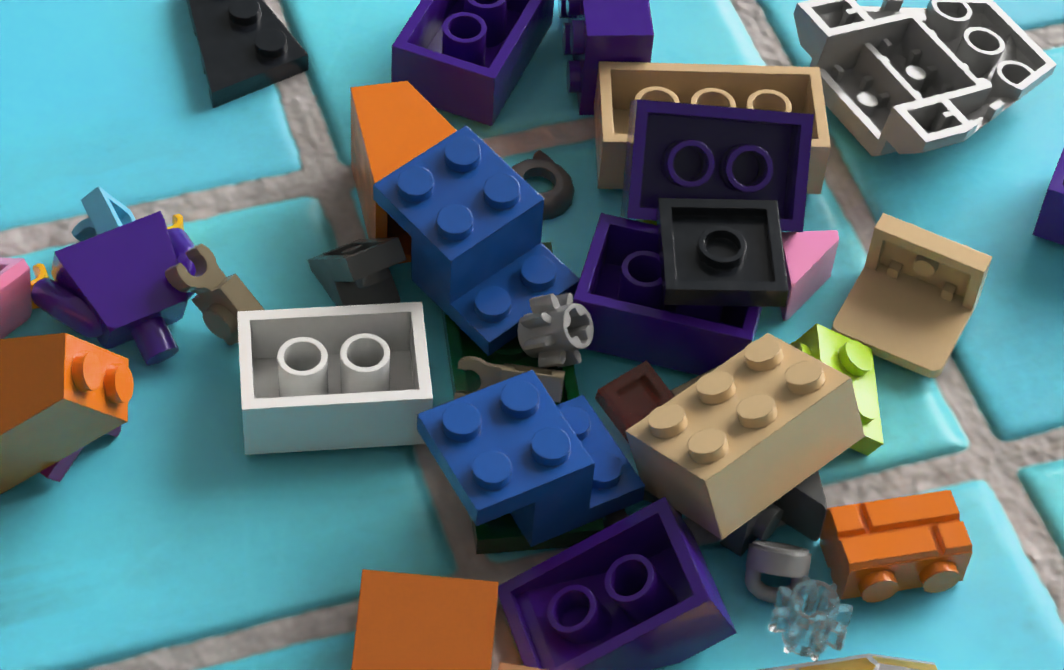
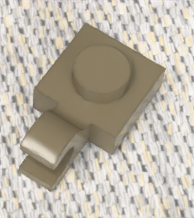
(217, 295)
(495, 373)

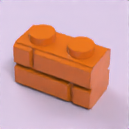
(895, 546)

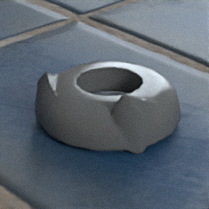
(561, 196)

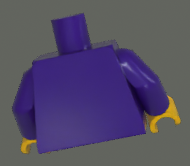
(118, 286)

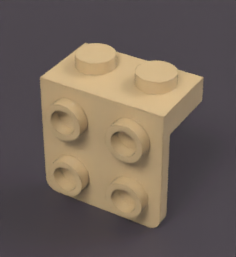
(913, 296)

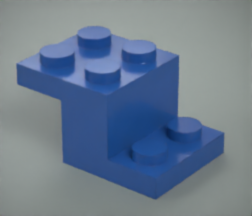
(474, 236)
(529, 458)

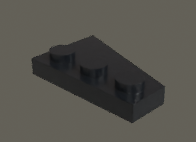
(243, 47)

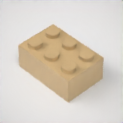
(746, 434)

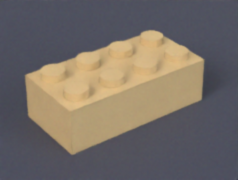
(734, 86)

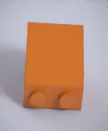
(388, 130)
(56, 400)
(424, 622)

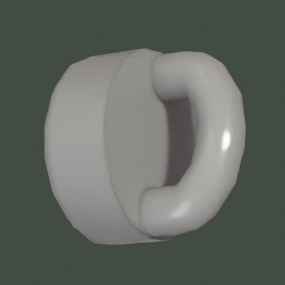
(777, 560)

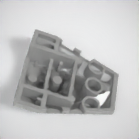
(918, 74)

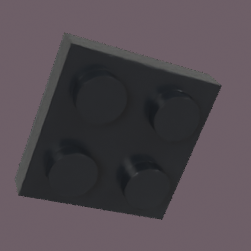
(721, 252)

